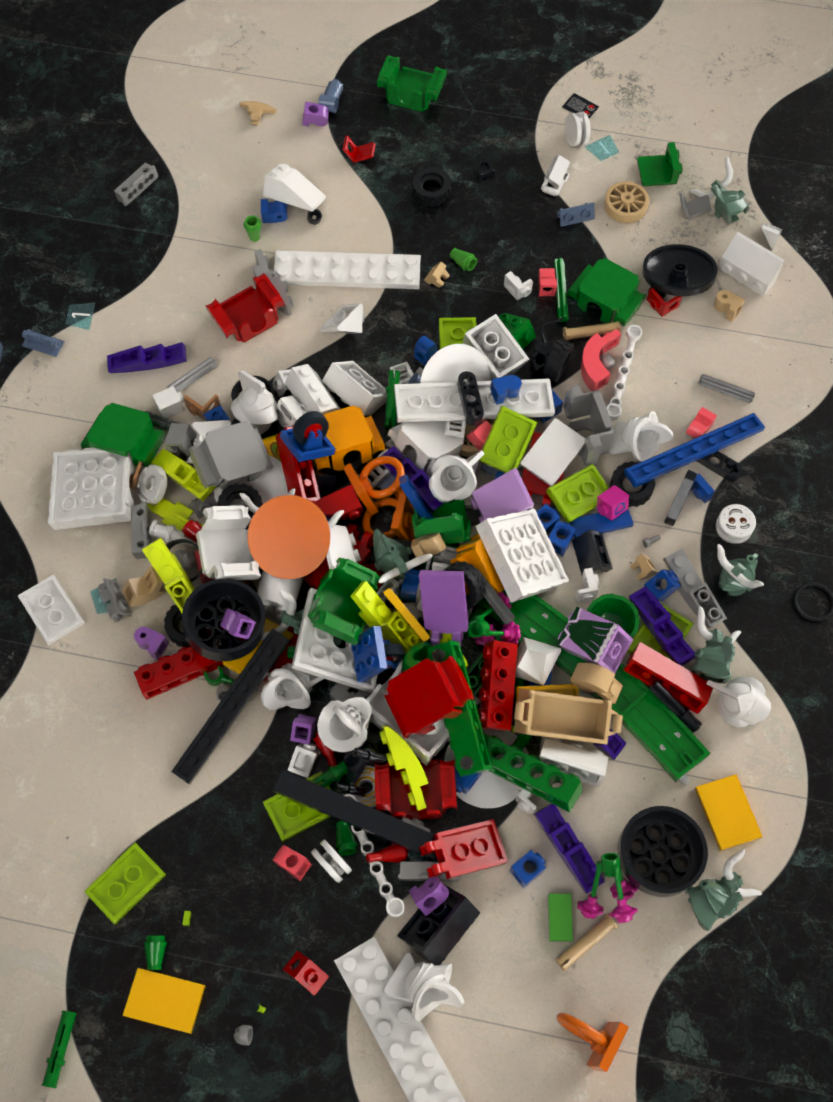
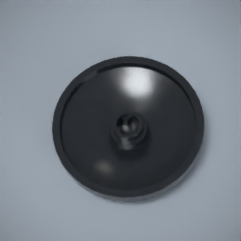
(679, 270)

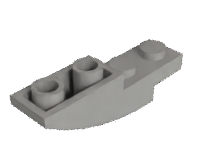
(262, 267)
(693, 590)

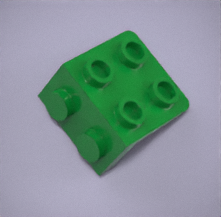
(660, 168)
(519, 328)

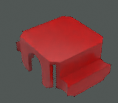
(248, 311)
(427, 695)
(438, 794)

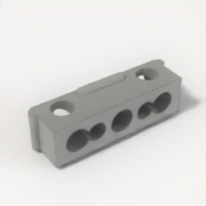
(136, 184)
(140, 529)
(417, 872)

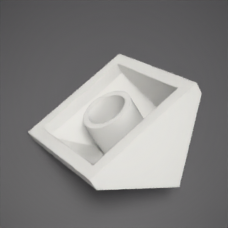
(345, 320)
(535, 660)

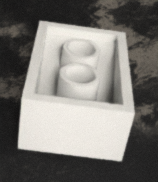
(292, 188)

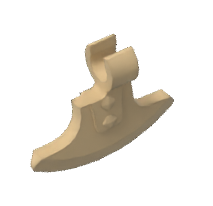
(256, 109)

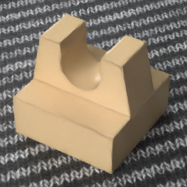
(435, 274)
(647, 567)

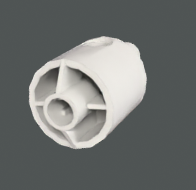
(269, 593)

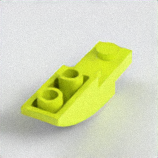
(182, 474)
(170, 571)
(376, 613)
(403, 757)

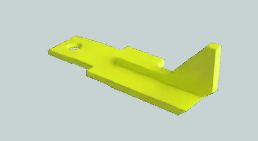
(172, 514)

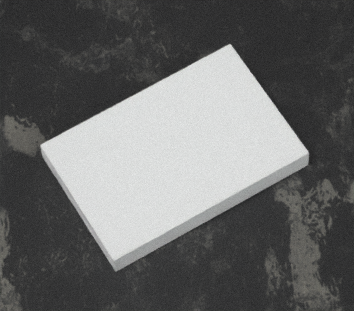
(553, 452)
(51, 609)

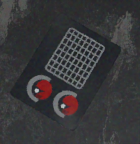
(579, 104)

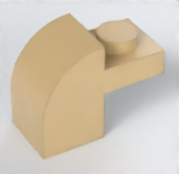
(143, 589)
(597, 679)

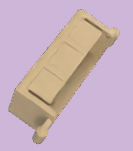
(565, 716)

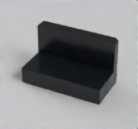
(592, 552)

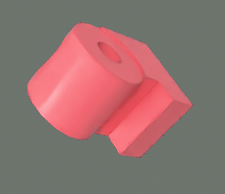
(547, 279)
(701, 423)
(292, 862)

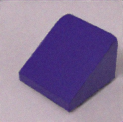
(613, 747)

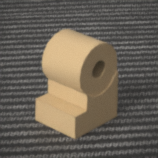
(728, 303)
(428, 544)

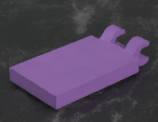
(444, 604)

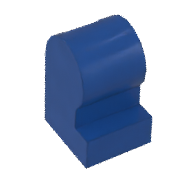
(273, 211)
(426, 348)
(504, 387)
(410, 586)

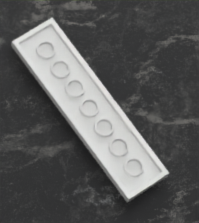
(348, 269)
(443, 403)
(396, 1031)

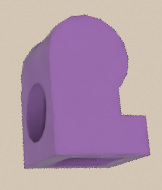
(315, 114)
(233, 621)
(151, 641)
(304, 726)
(429, 895)

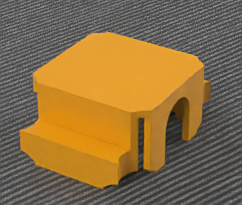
(350, 432)
(480, 559)

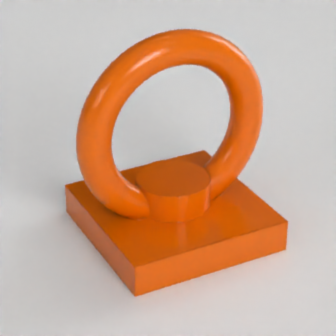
(363, 486)
(401, 521)
(603, 1042)

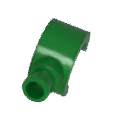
(221, 679)

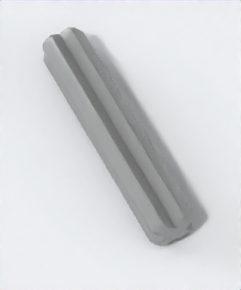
(193, 374)

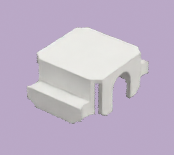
(427, 440)
(225, 544)

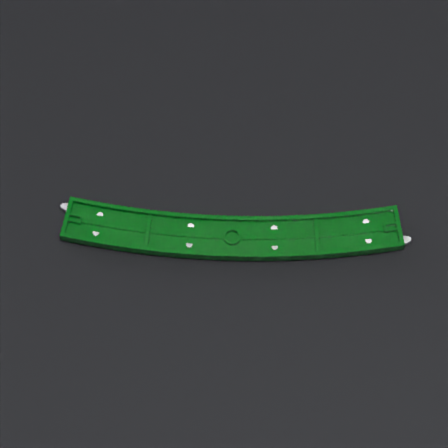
(642, 711)

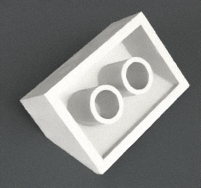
(751, 264)
(497, 346)
(355, 386)
(310, 390)
(341, 546)
(573, 759)

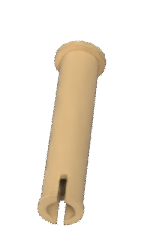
(589, 331)
(586, 942)

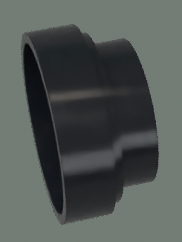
(210, 600)
(669, 823)

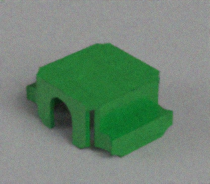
(410, 86)
(610, 289)
(124, 431)
(448, 521)
(334, 608)

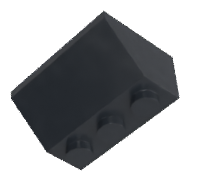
(440, 930)

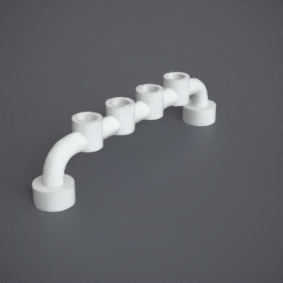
(614, 409)
(394, 906)

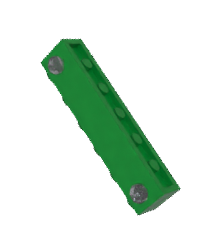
(466, 729)

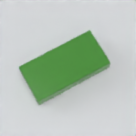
(560, 918)

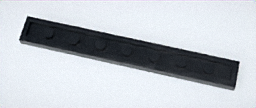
(230, 706)
(353, 812)

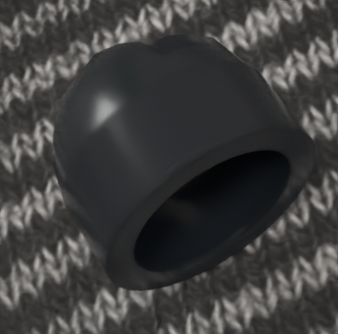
(317, 213)

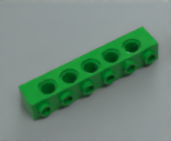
(562, 797)

